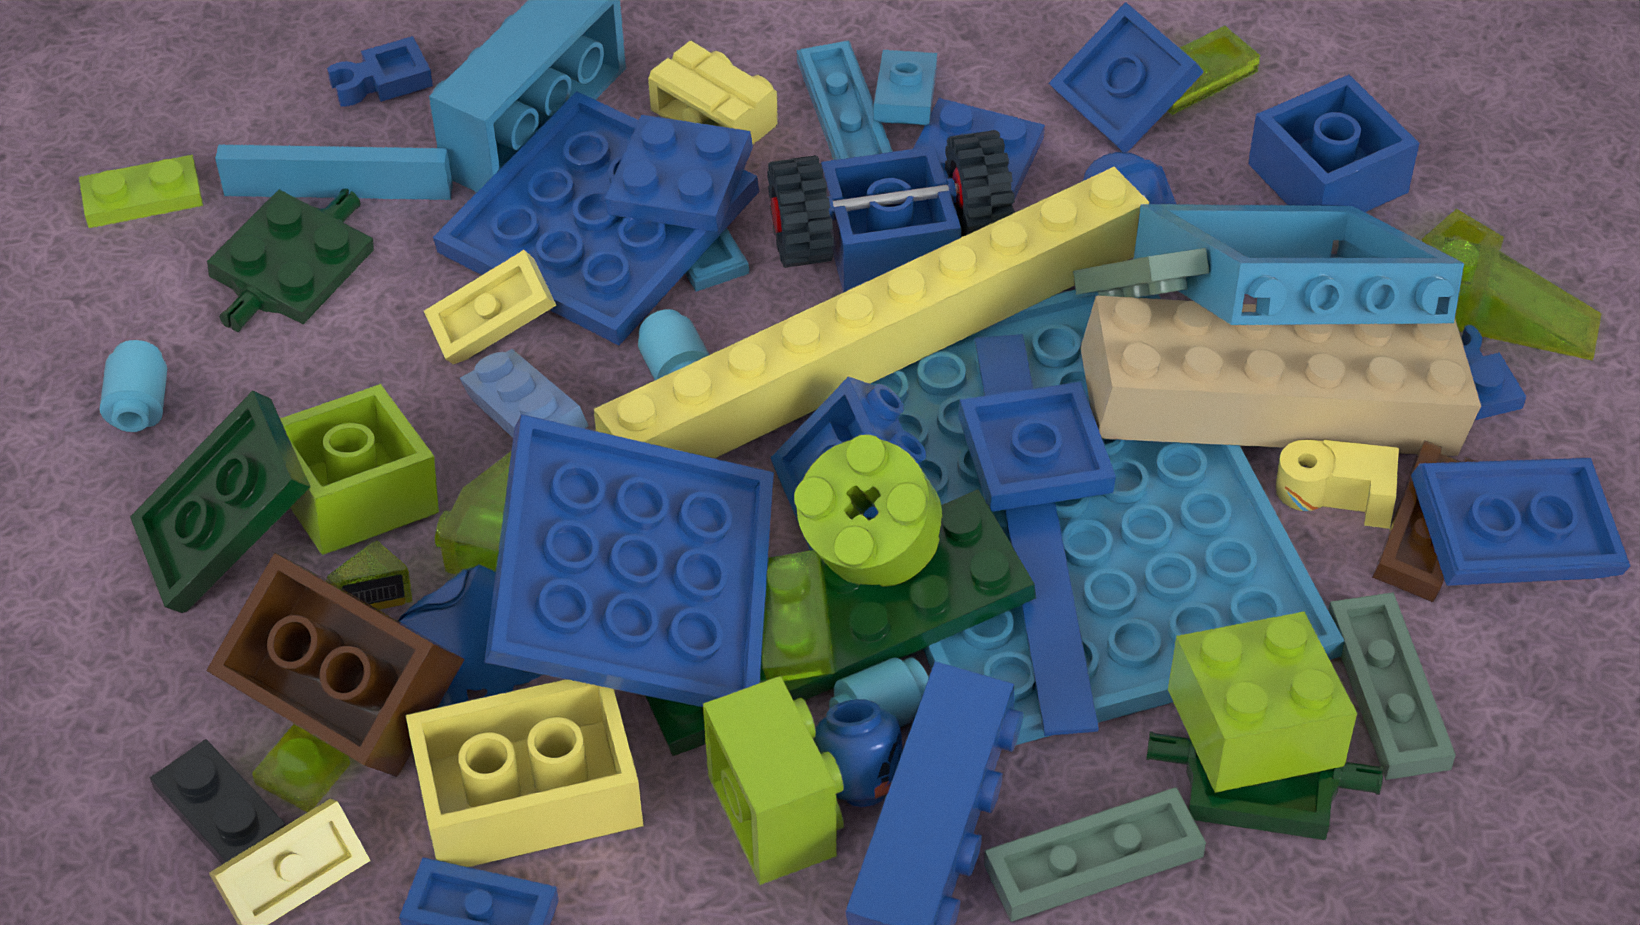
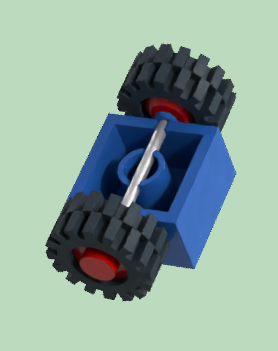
(887, 205)

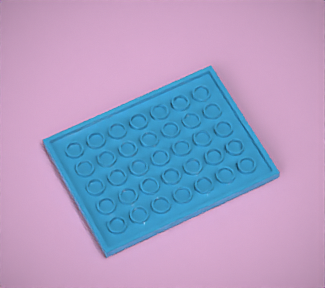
(1161, 557)

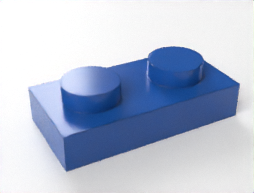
(469, 896)

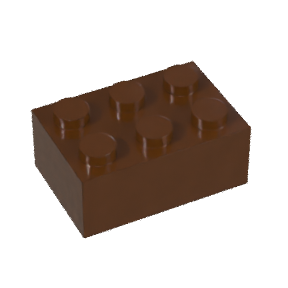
(333, 664)

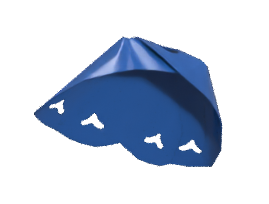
(459, 620)

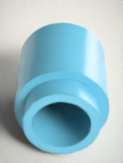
(669, 342)
(133, 386)
(890, 684)

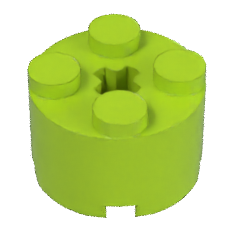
(849, 482)

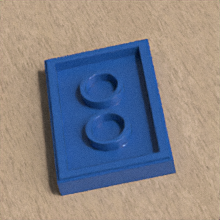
(1519, 521)

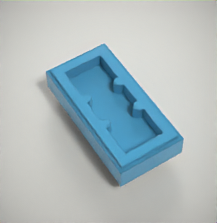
(905, 87)

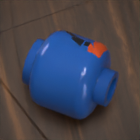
(865, 747)

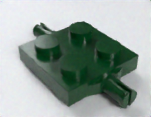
(289, 257)
(1282, 806)

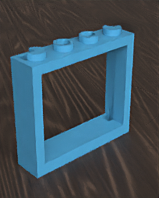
(1288, 264)

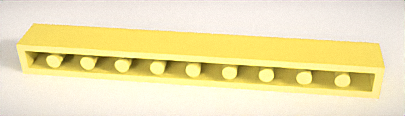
(882, 322)

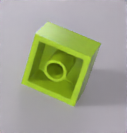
(362, 469)
(1261, 701)
(773, 778)

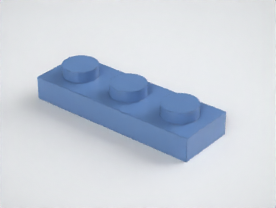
(510, 386)

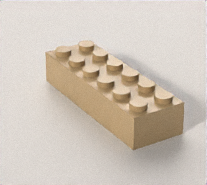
(1193, 378)

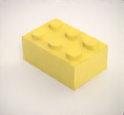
(524, 771)

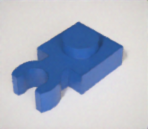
(385, 69)
(1492, 378)

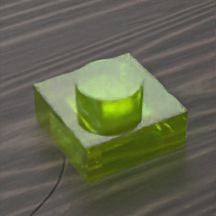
(300, 768)

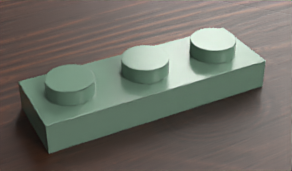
(1143, 275)
(1391, 687)
(1094, 854)

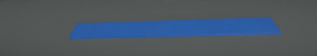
(1036, 536)

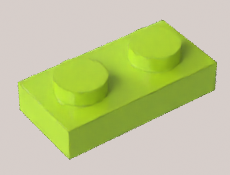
(140, 191)

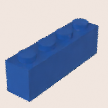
(936, 801)

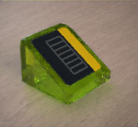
(375, 577)

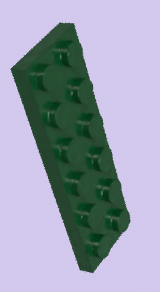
(962, 585)

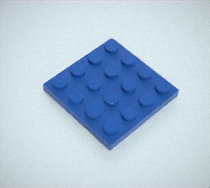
(552, 205)
(630, 565)

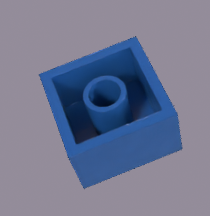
(1333, 149)

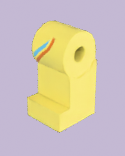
(1339, 477)

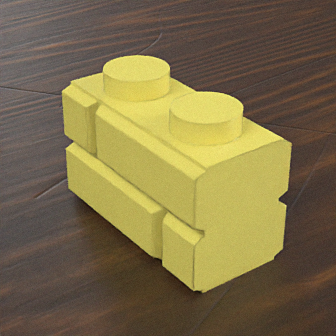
(712, 91)

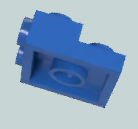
(848, 412)

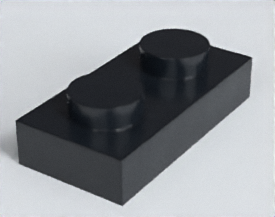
(215, 802)

